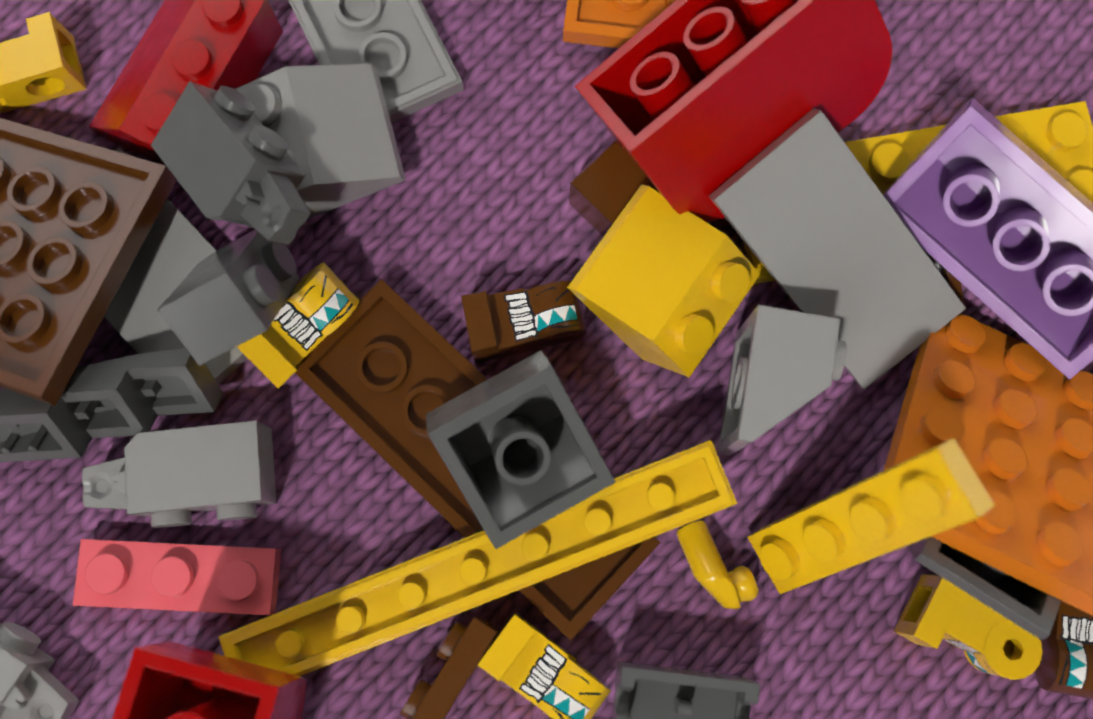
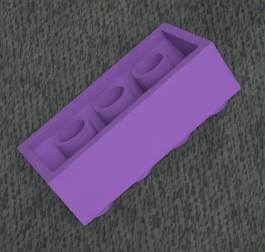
(1005, 232)

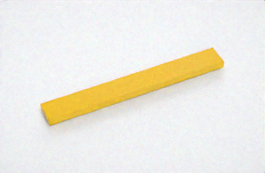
(475, 572)

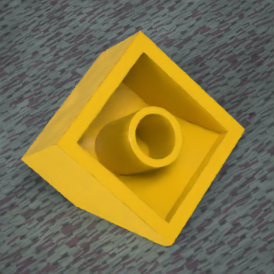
(664, 282)

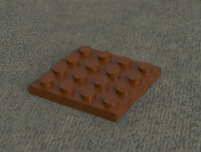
(66, 243)

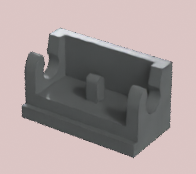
(678, 693)

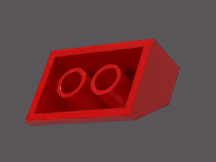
(185, 42)

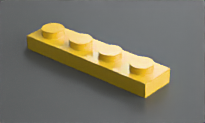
(872, 517)

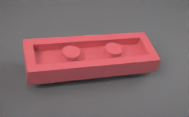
(177, 577)

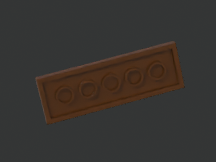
(382, 379)

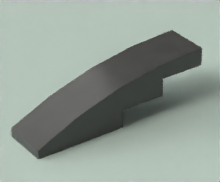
(105, 401)

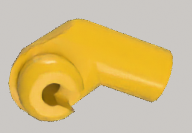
(710, 571)

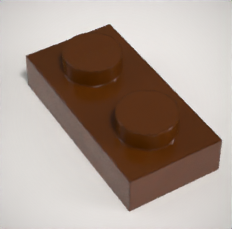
(462, 653)

